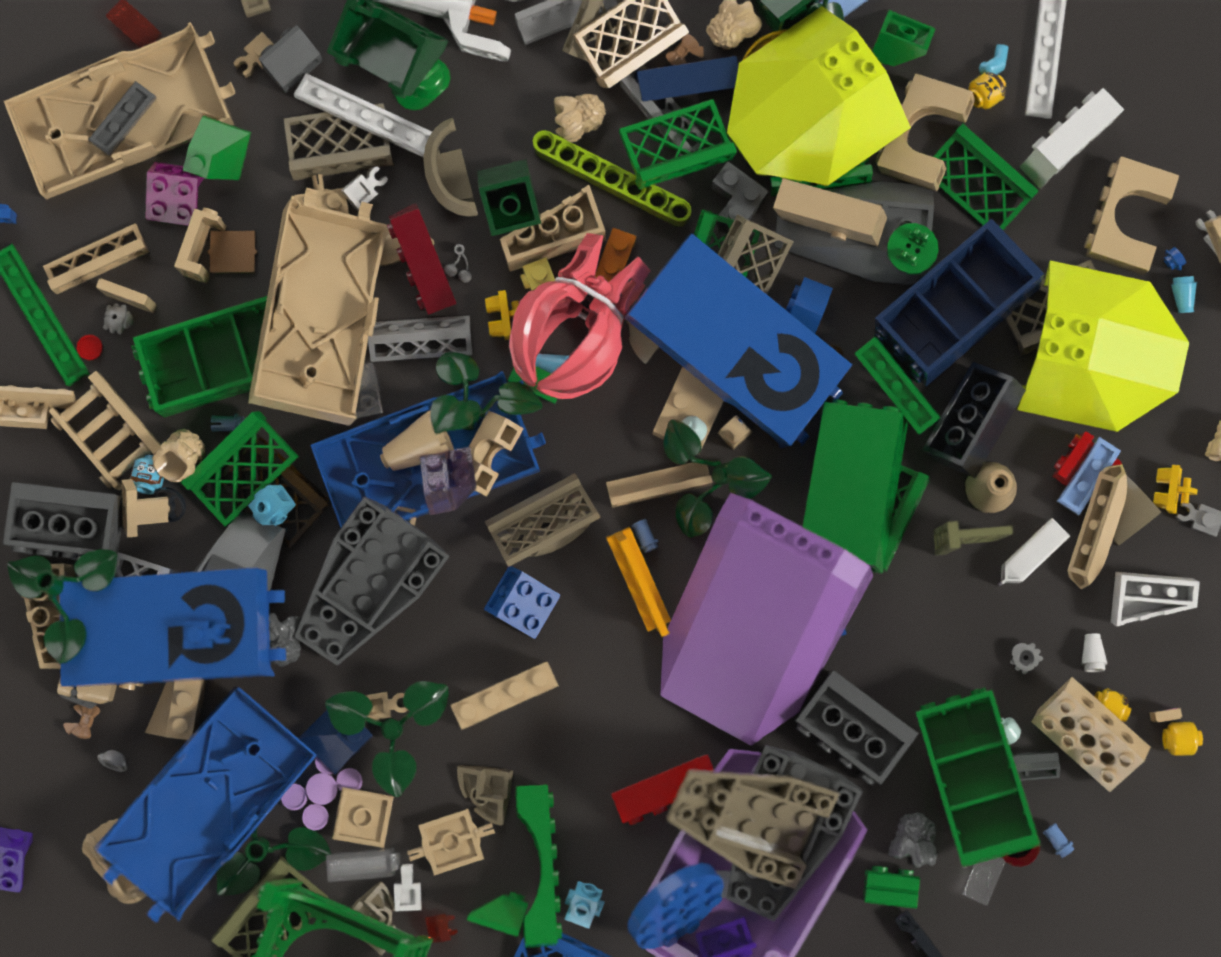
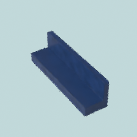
(687, 78)

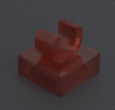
(438, 927)

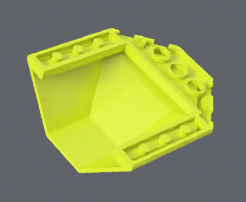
(813, 103)
(1103, 350)

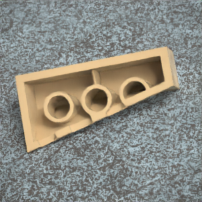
(178, 710)

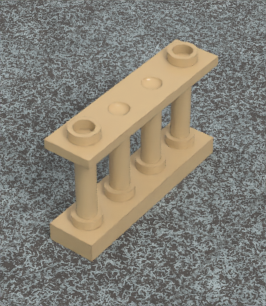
(115, 407)

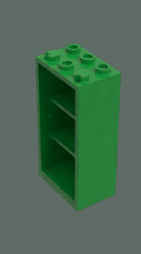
(200, 358)
(856, 478)
(977, 777)

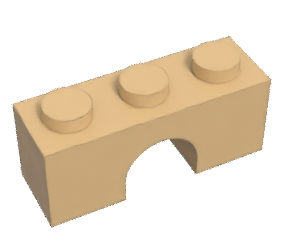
(492, 436)

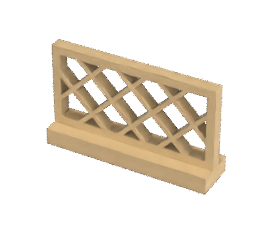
(636, 55)

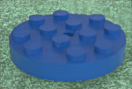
(676, 906)

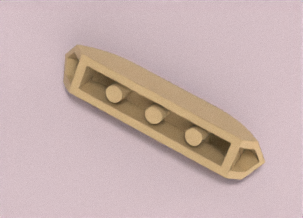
(1098, 526)

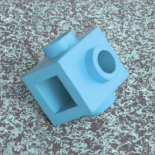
(271, 505)
(583, 904)

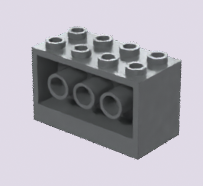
(54, 509)
(871, 722)

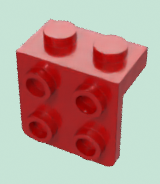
(1068, 464)

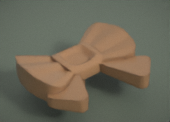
(688, 44)
(82, 729)

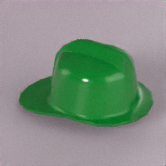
(429, 89)

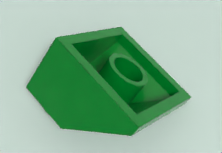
(902, 39)
(217, 150)
(502, 913)

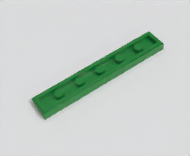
(41, 316)

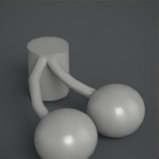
(451, 270)

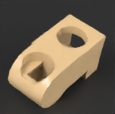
(734, 432)

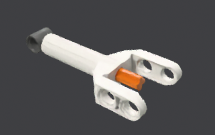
(457, 17)

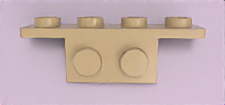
(30, 405)

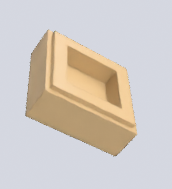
(1165, 715)

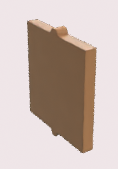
(232, 251)

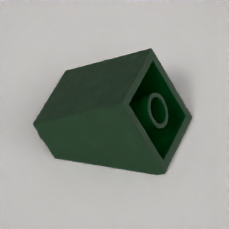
(782, 13)
(508, 197)

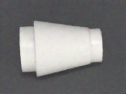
(1093, 654)

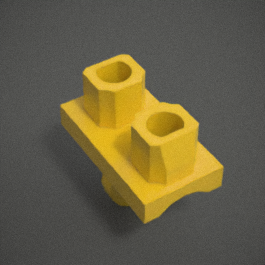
(500, 304)
(1169, 500)

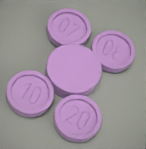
(320, 790)

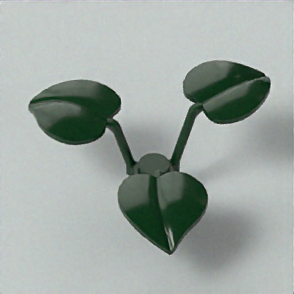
(451, 414)
(741, 473)
(35, 575)
(393, 769)
(304, 852)

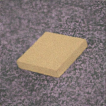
(126, 295)
(362, 817)

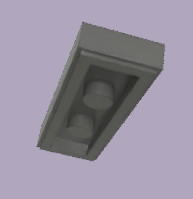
(122, 118)

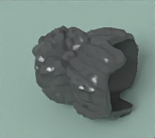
(283, 636)
(915, 839)

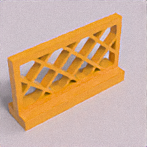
(639, 580)

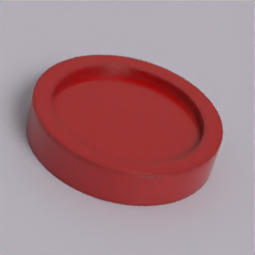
(90, 347)

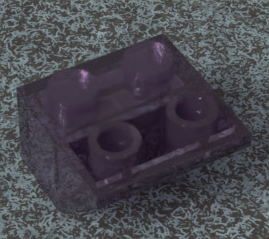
(447, 479)

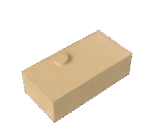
(830, 212)
(687, 399)

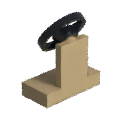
(147, 510)

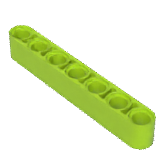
(604, 168)

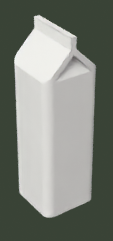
(1033, 552)

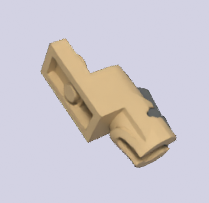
(91, 695)

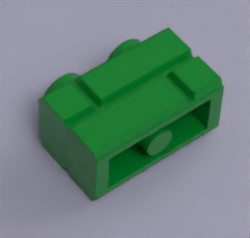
(891, 888)

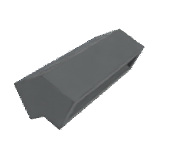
(1037, 765)

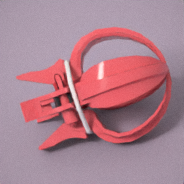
(565, 298)

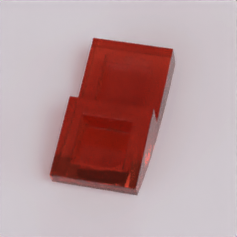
(133, 24)

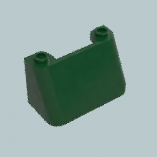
(385, 45)

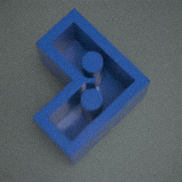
(809, 303)

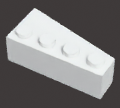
(1070, 137)

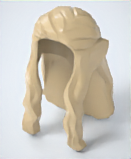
(122, 888)

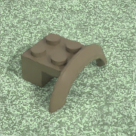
(448, 173)

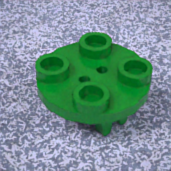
(906, 258)

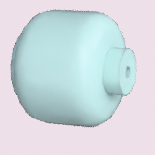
(697, 425)
(1011, 729)

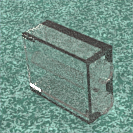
(362, 864)

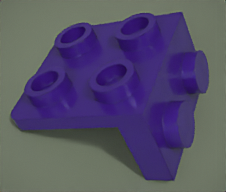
(13, 849)
(726, 940)

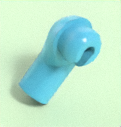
(996, 64)

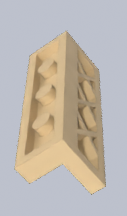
(98, 264)
(658, 484)

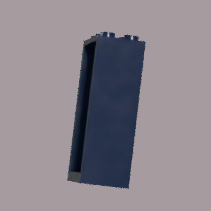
(958, 303)

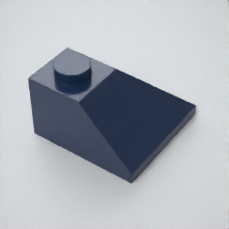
(332, 746)

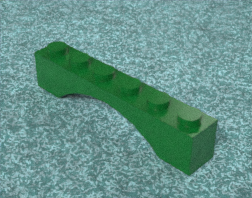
(533, 811)

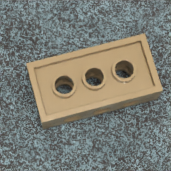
(1091, 734)

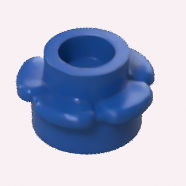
(1174, 259)

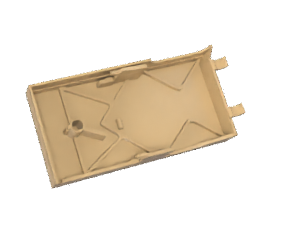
(64, 113)
(318, 311)

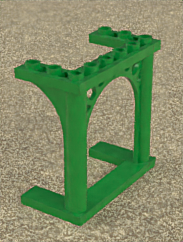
(287, 895)

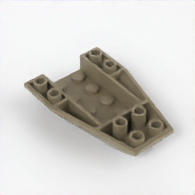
(752, 819)

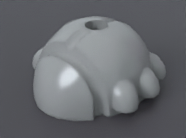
(123, 320)
(1033, 657)
(113, 760)

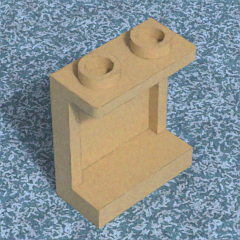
(194, 242)

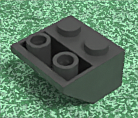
(290, 58)

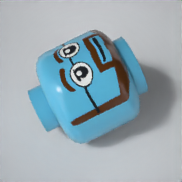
(145, 476)

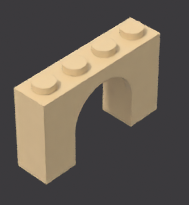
(923, 98)
(1107, 241)
(504, 695)

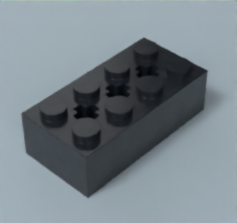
(974, 419)

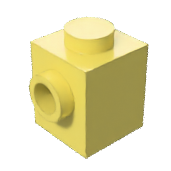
(536, 274)

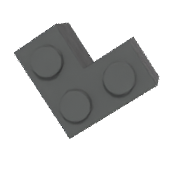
(741, 191)

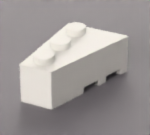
(1149, 596)

